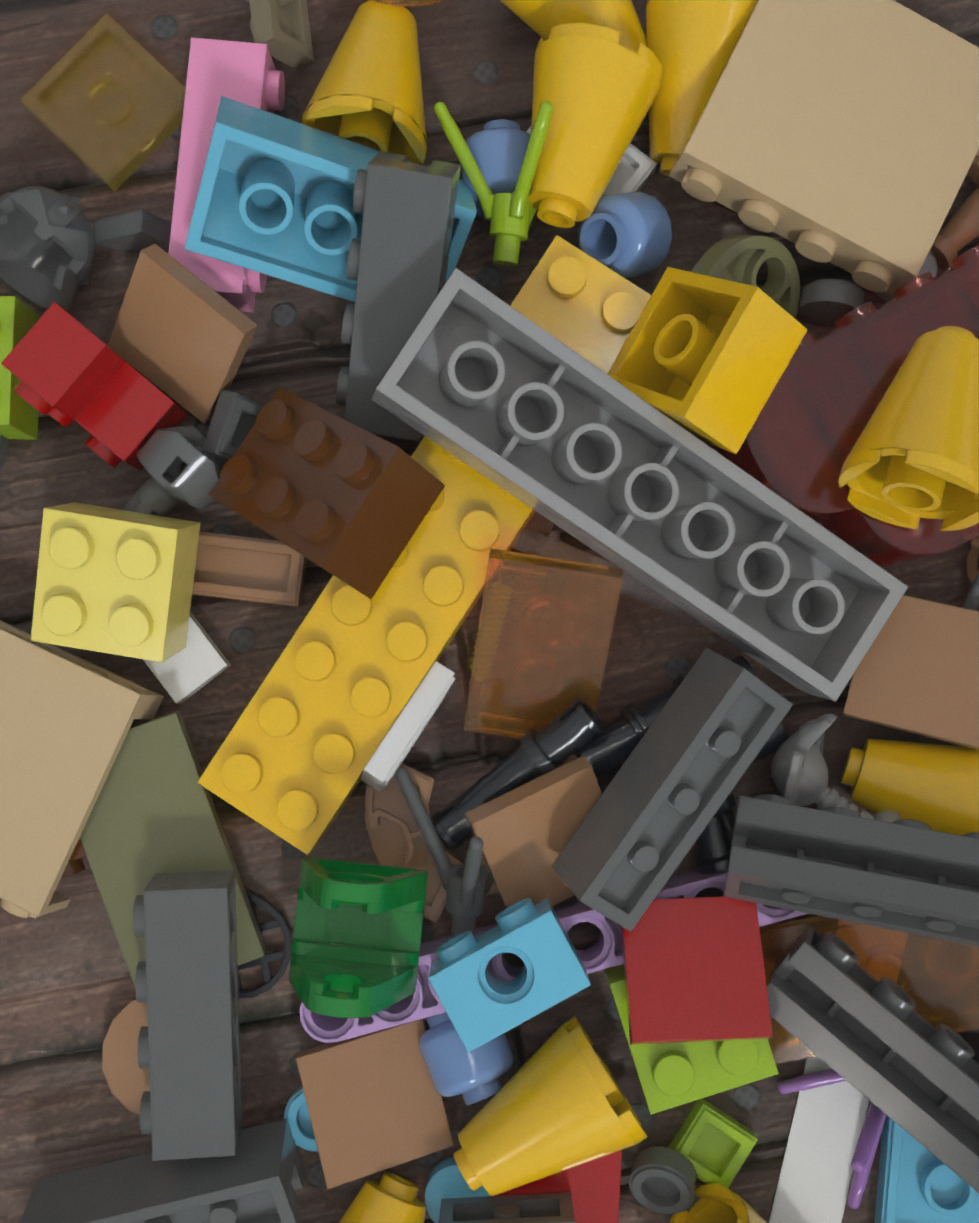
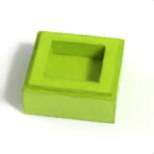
(713, 1143)

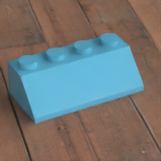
(283, 200)

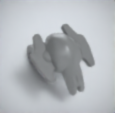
(803, 775)

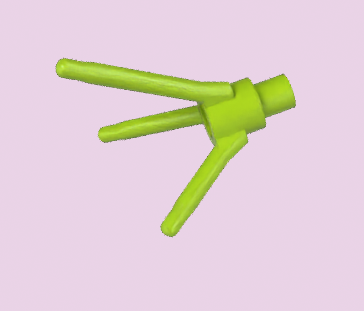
(508, 212)

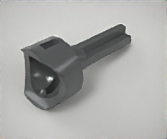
(163, 459)

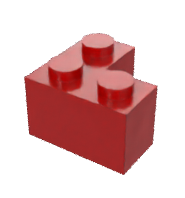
(83, 380)

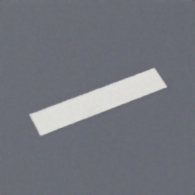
(819, 1152)

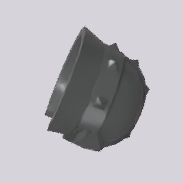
(44, 246)

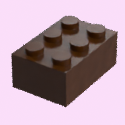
(327, 490)

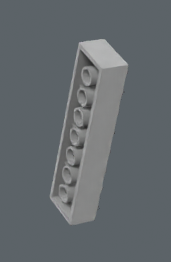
(638, 488)

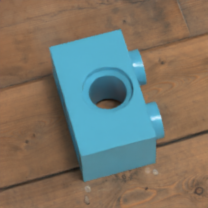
(489, 1007)

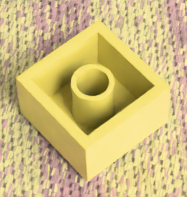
(114, 581)

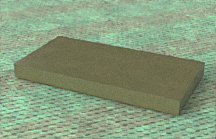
(158, 822)

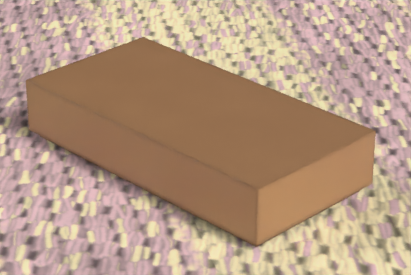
(248, 570)

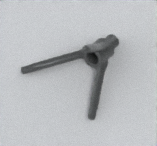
(464, 883)

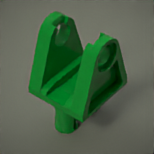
(356, 936)

